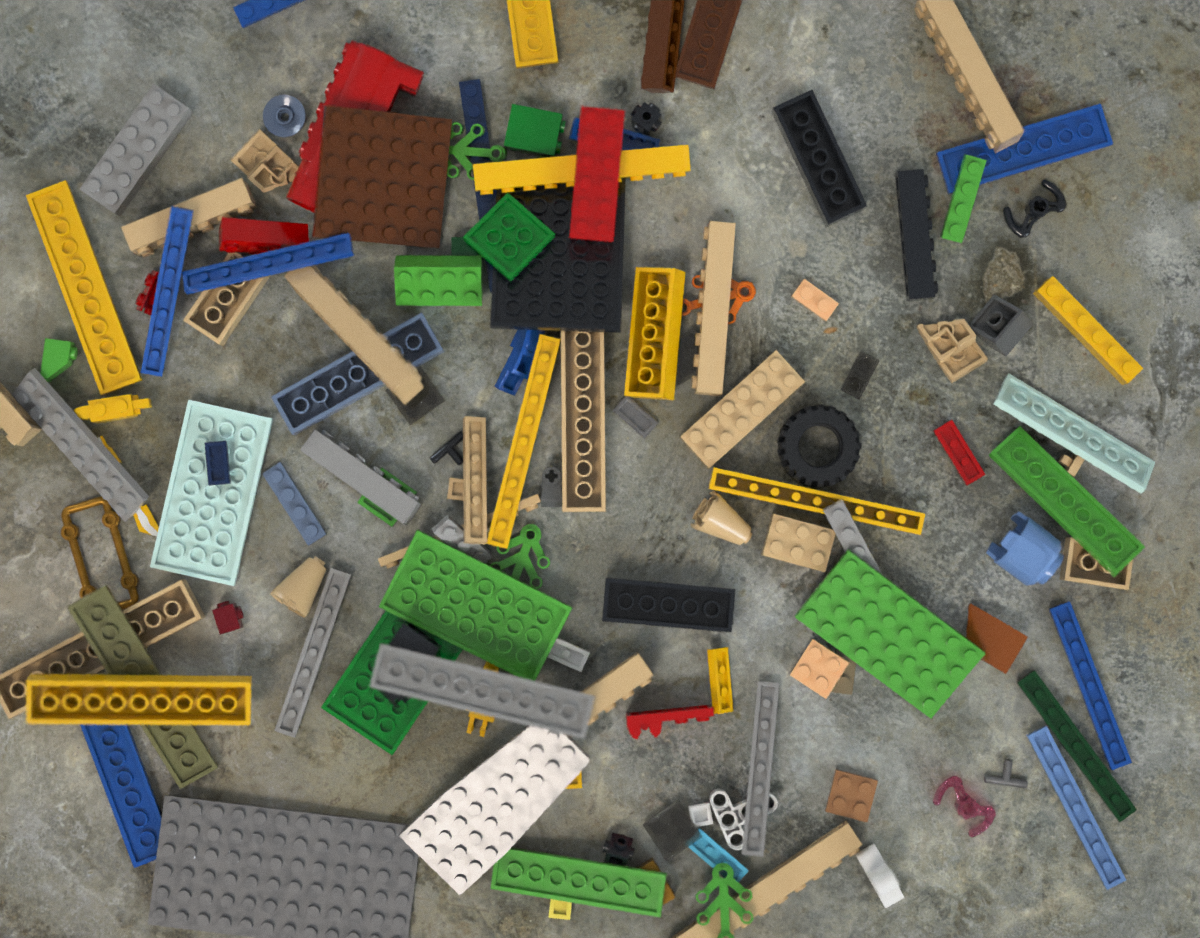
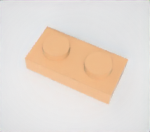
(815, 300)

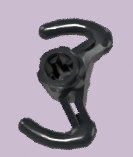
(1042, 204)

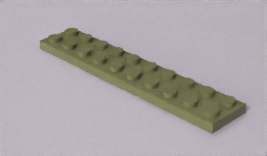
(125, 654)

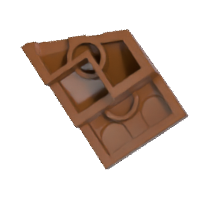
(994, 637)

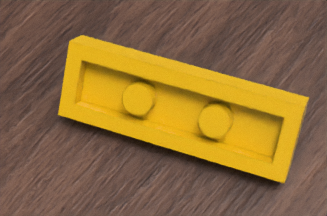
(720, 680)

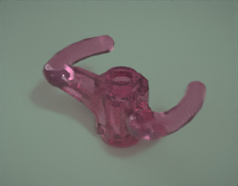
(971, 811)

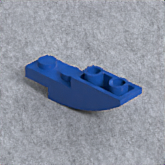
(519, 361)

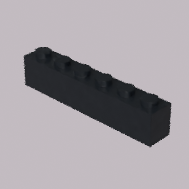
(915, 235)

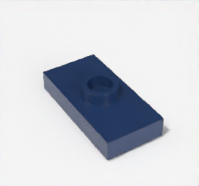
(217, 463)

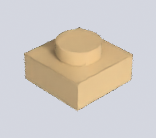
(455, 489)

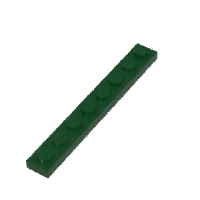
(1076, 746)

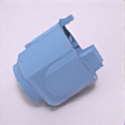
(1028, 552)

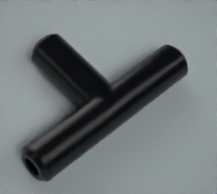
(449, 448)

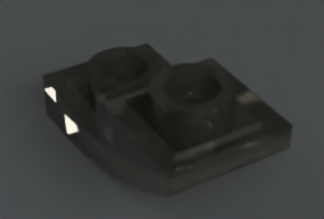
(859, 374)

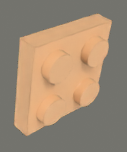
(819, 668)

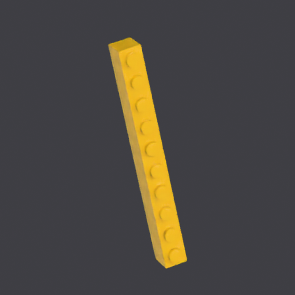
(561, 169)
(815, 500)

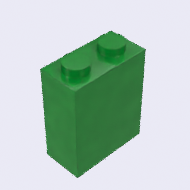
(534, 131)

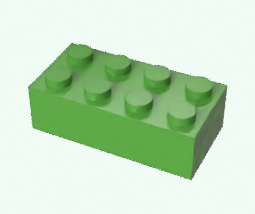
(438, 280)

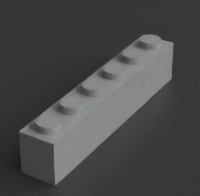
(361, 477)

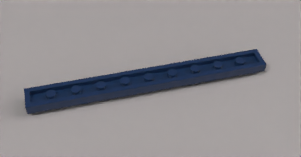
(475, 114)

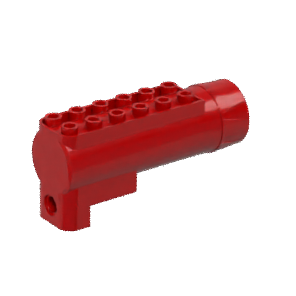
(362, 81)

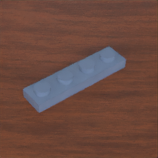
(294, 503)

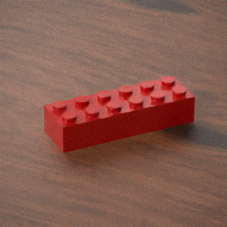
(596, 174)

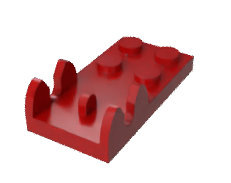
(653, 718)

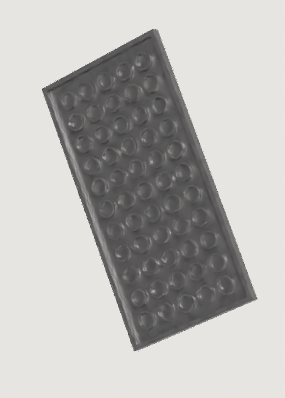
(280, 872)

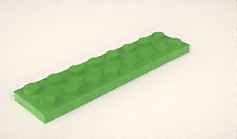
(1067, 501)
(580, 881)

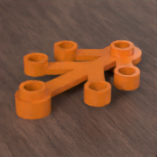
(734, 294)

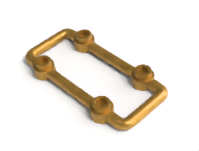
(111, 520)

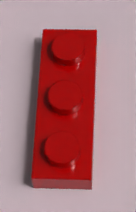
(959, 452)

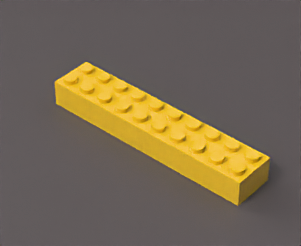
(138, 699)

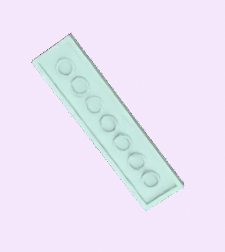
(1074, 433)

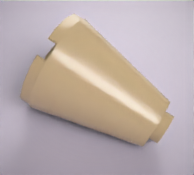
(721, 520)
(301, 586)

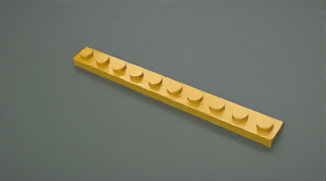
(523, 441)

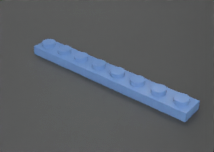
(1076, 807)

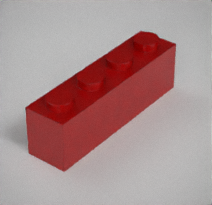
(259, 235)

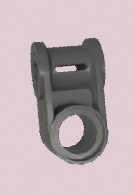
(551, 491)

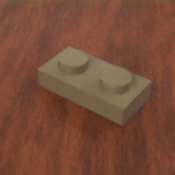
(846, 681)

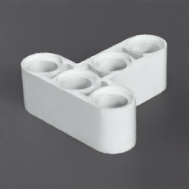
(735, 810)
(880, 875)

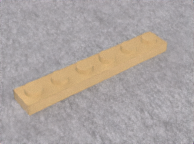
(474, 480)

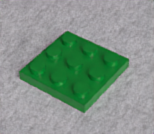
(509, 237)

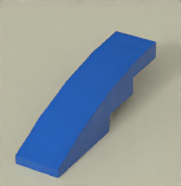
(630, 139)

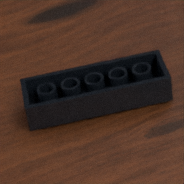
(819, 158)
(668, 605)

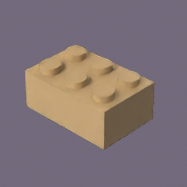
(798, 542)
(1083, 568)

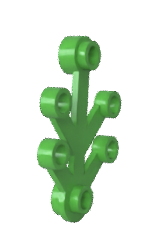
(461, 150)
(522, 559)
(724, 900)

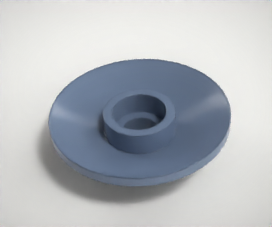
(277, 108)

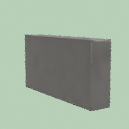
(635, 416)

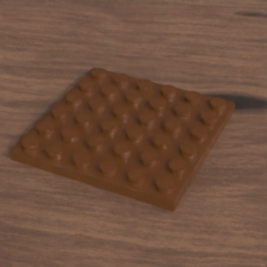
(382, 177)

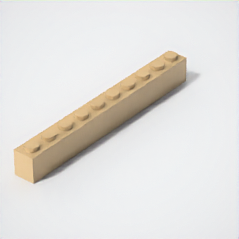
(782, 880)

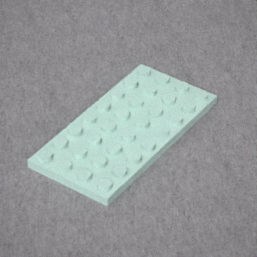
(203, 524)

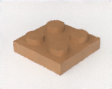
(851, 795)

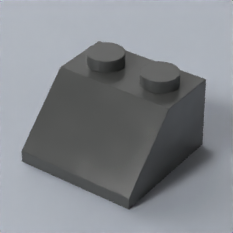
(1000, 325)

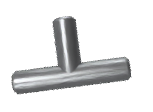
(1006, 779)

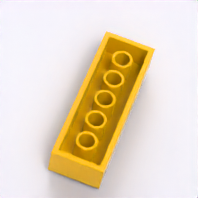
(654, 333)

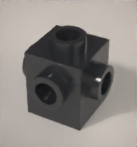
(646, 126)
(618, 849)

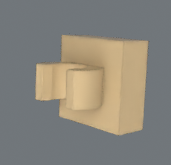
(1072, 464)

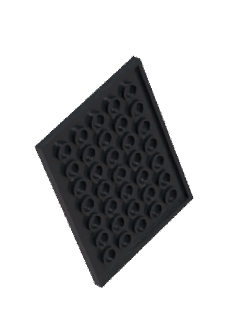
(570, 281)

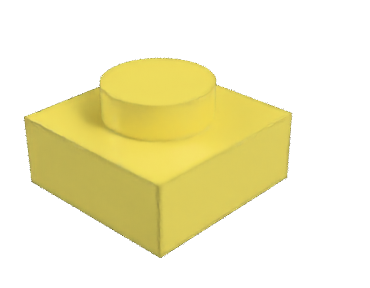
(560, 909)

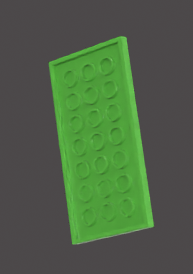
(475, 606)
(889, 634)

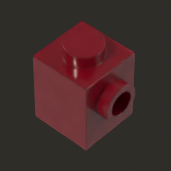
(228, 617)

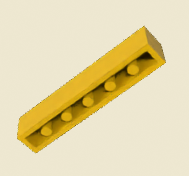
(1088, 330)

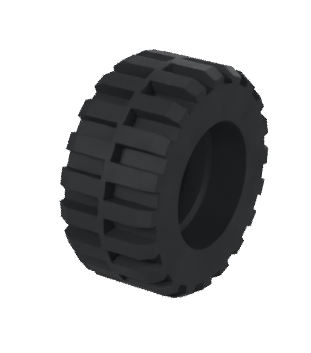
(848, 446)

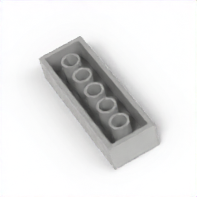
(136, 150)

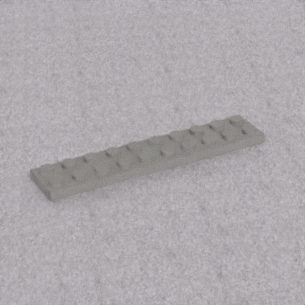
(482, 691)

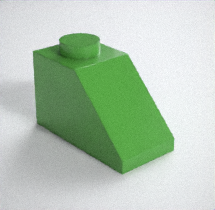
(57, 357)

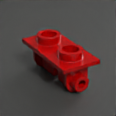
(146, 299)

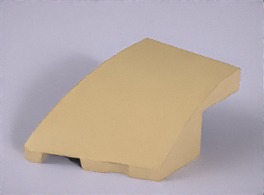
(265, 162)
(953, 347)

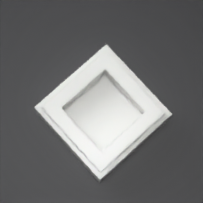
(701, 814)

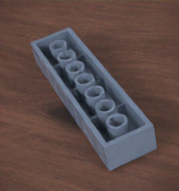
(350, 379)

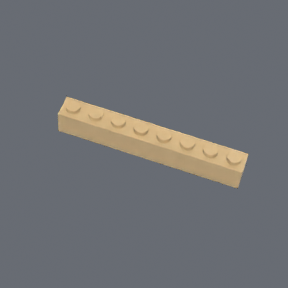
(714, 308)

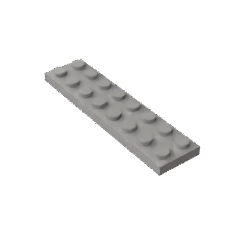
(80, 445)

